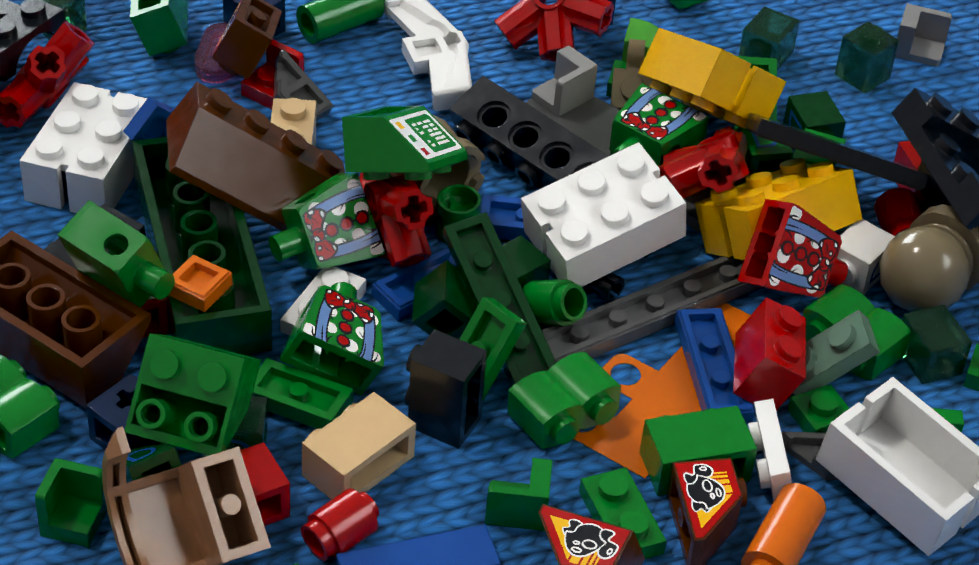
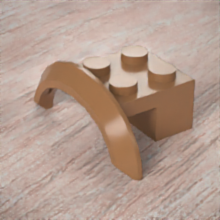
(185, 513)

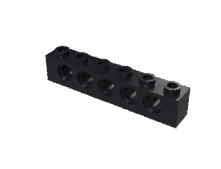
(520, 135)

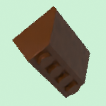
(243, 155)
(64, 322)

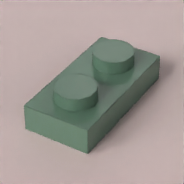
(838, 351)

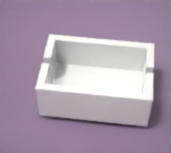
(88, 144)
(604, 216)
(905, 464)

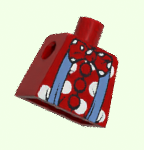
(792, 252)

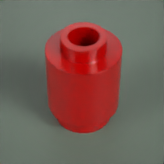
(896, 210)
(340, 524)

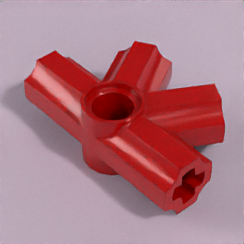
(554, 23)
(45, 75)
(711, 163)
(399, 217)

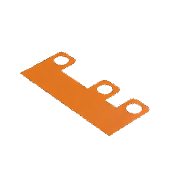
(654, 395)

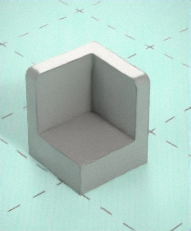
(923, 34)
(571, 84)

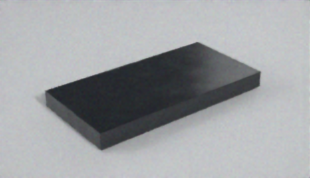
(836, 151)

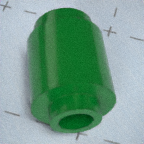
(556, 301)

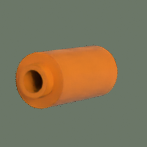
(787, 527)

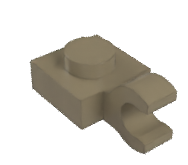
(628, 80)

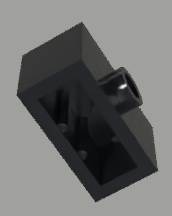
(446, 387)

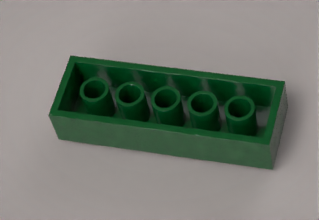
(191, 222)

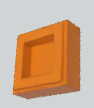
(200, 283)

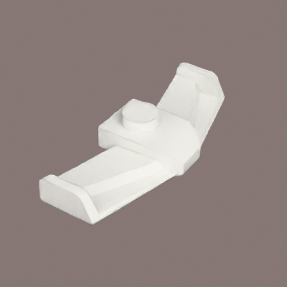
(433, 49)

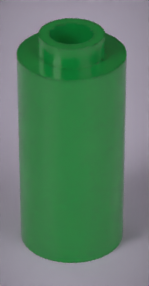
(331, 17)

